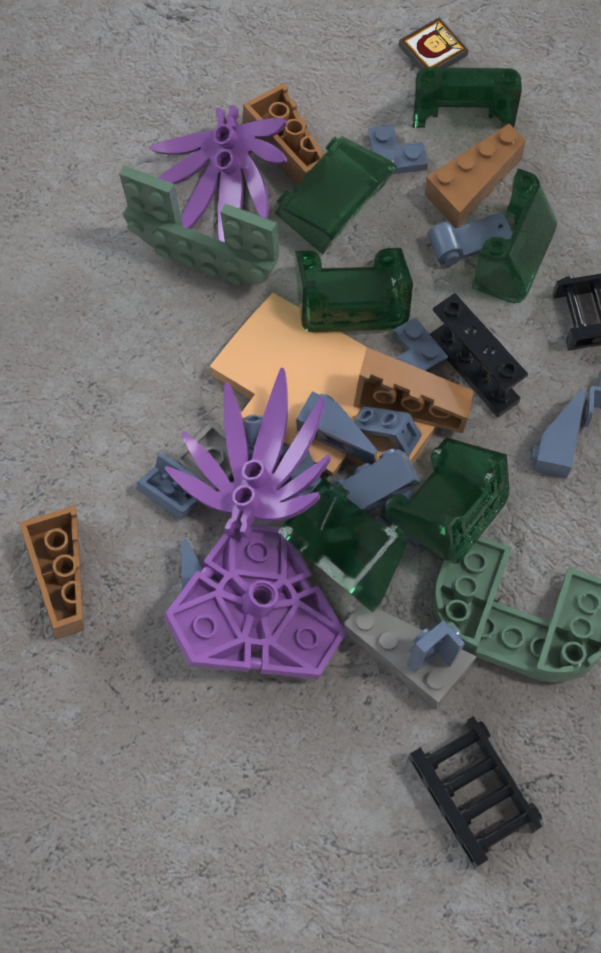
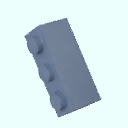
(381, 480)

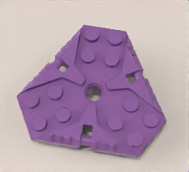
(225, 623)

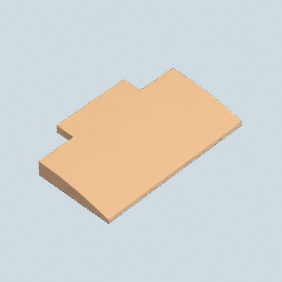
(312, 362)

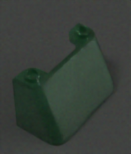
(466, 87)
(334, 191)
(510, 266)
(353, 296)
(455, 500)
(347, 544)

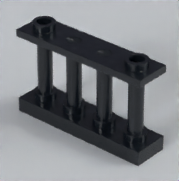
(569, 287)
(478, 355)
(461, 818)

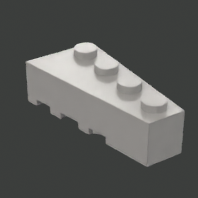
(389, 643)

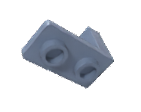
(392, 424)

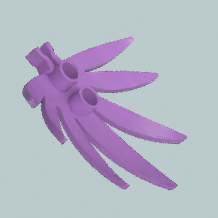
(229, 154)
(255, 486)

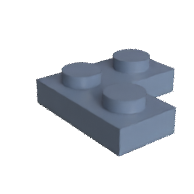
(406, 157)
(419, 346)

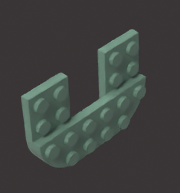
(155, 216)
(514, 639)

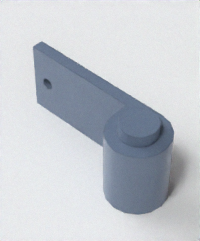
(458, 243)

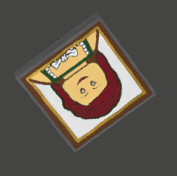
(433, 46)

